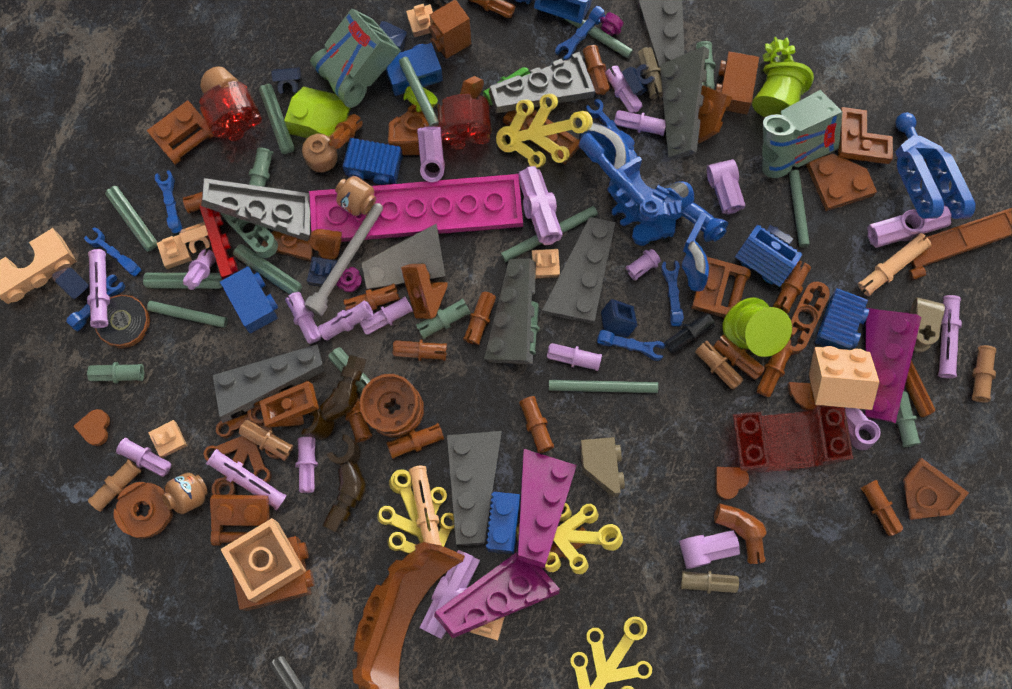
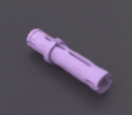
(98, 298)
(949, 333)
(244, 478)

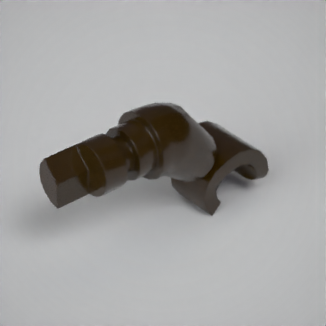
(339, 402)
(351, 486)

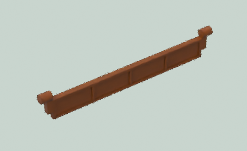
(962, 239)

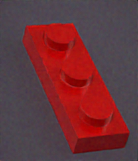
(219, 242)

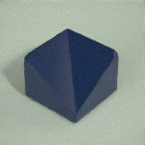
(396, 34)
(70, 282)
(619, 318)

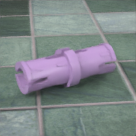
(345, 320)

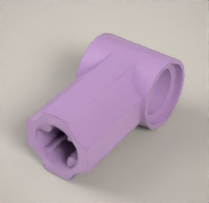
(431, 151)
(725, 179)
(858, 421)
(702, 550)

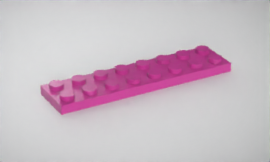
(415, 206)

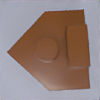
(711, 112)
(404, 131)
(931, 492)

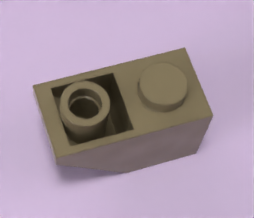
(600, 464)

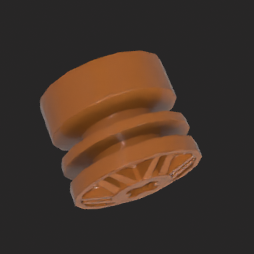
(384, 393)

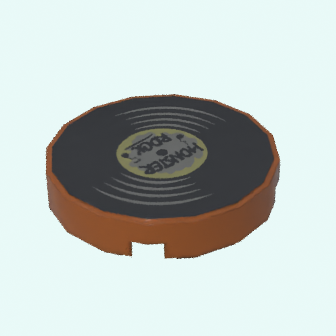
(126, 322)

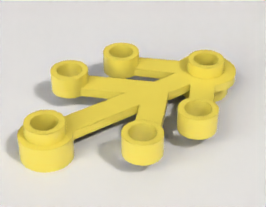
(537, 131)
(410, 525)
(566, 533)
(607, 670)

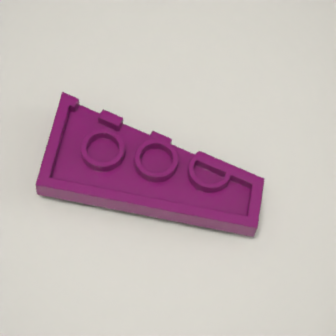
(891, 345)
(543, 497)
(497, 594)

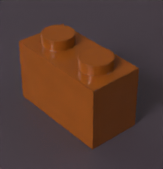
(450, 29)
(738, 80)

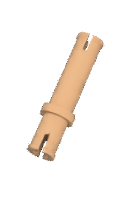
(886, 271)
(419, 478)

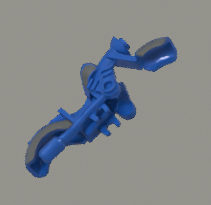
(653, 208)

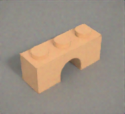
(50, 256)

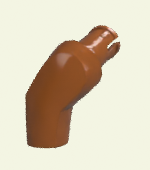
(745, 526)

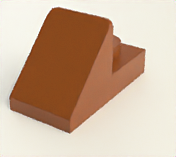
(423, 295)
(289, 406)

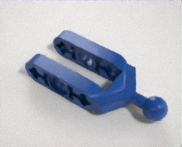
(935, 175)

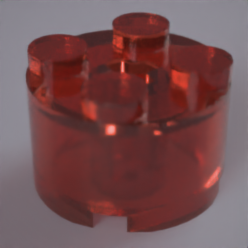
(229, 110)
(464, 120)

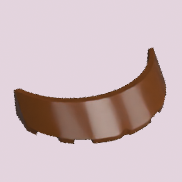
(390, 613)

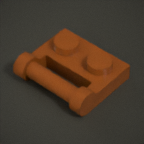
(178, 126)
(711, 297)
(236, 510)

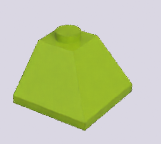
(314, 113)

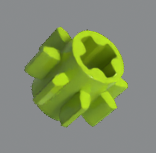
(776, 46)

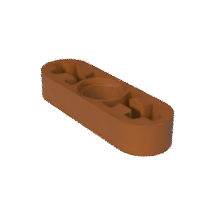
(819, 304)

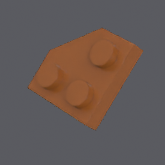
(840, 181)

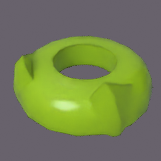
(411, 97)

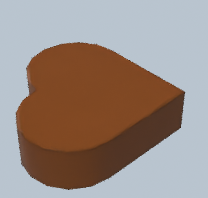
(472, 86)
(326, 242)
(93, 427)
(729, 481)

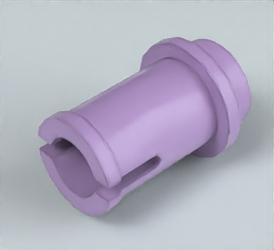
(643, 264)

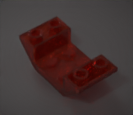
(792, 439)

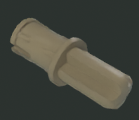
(647, 57)
(709, 582)

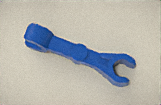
(571, 44)
(607, 122)
(167, 187)
(129, 265)
(676, 313)
(78, 319)
(608, 339)

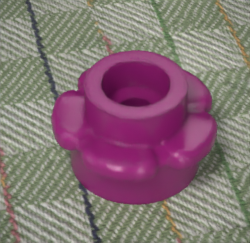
(611, 24)
(353, 284)

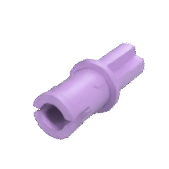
(623, 90)
(640, 122)
(199, 269)
(386, 316)
(303, 317)
(574, 356)
(143, 457)
(306, 464)

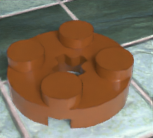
(128, 506)

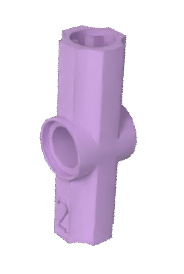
(539, 205)
(896, 230)
(450, 586)

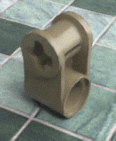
(930, 324)

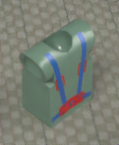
(354, 57)
(800, 134)

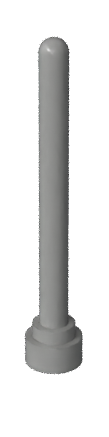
(318, 301)

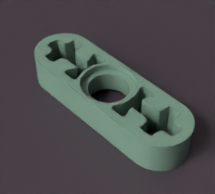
(251, 238)

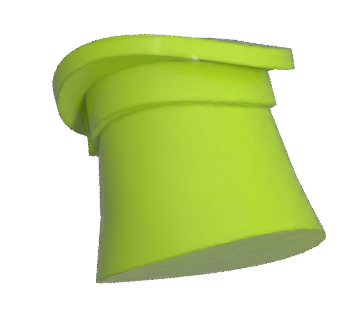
(782, 87)
(757, 327)

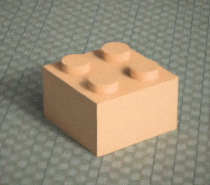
(843, 378)
(263, 560)

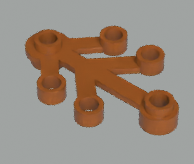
(243, 447)

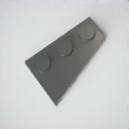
(419, 249)

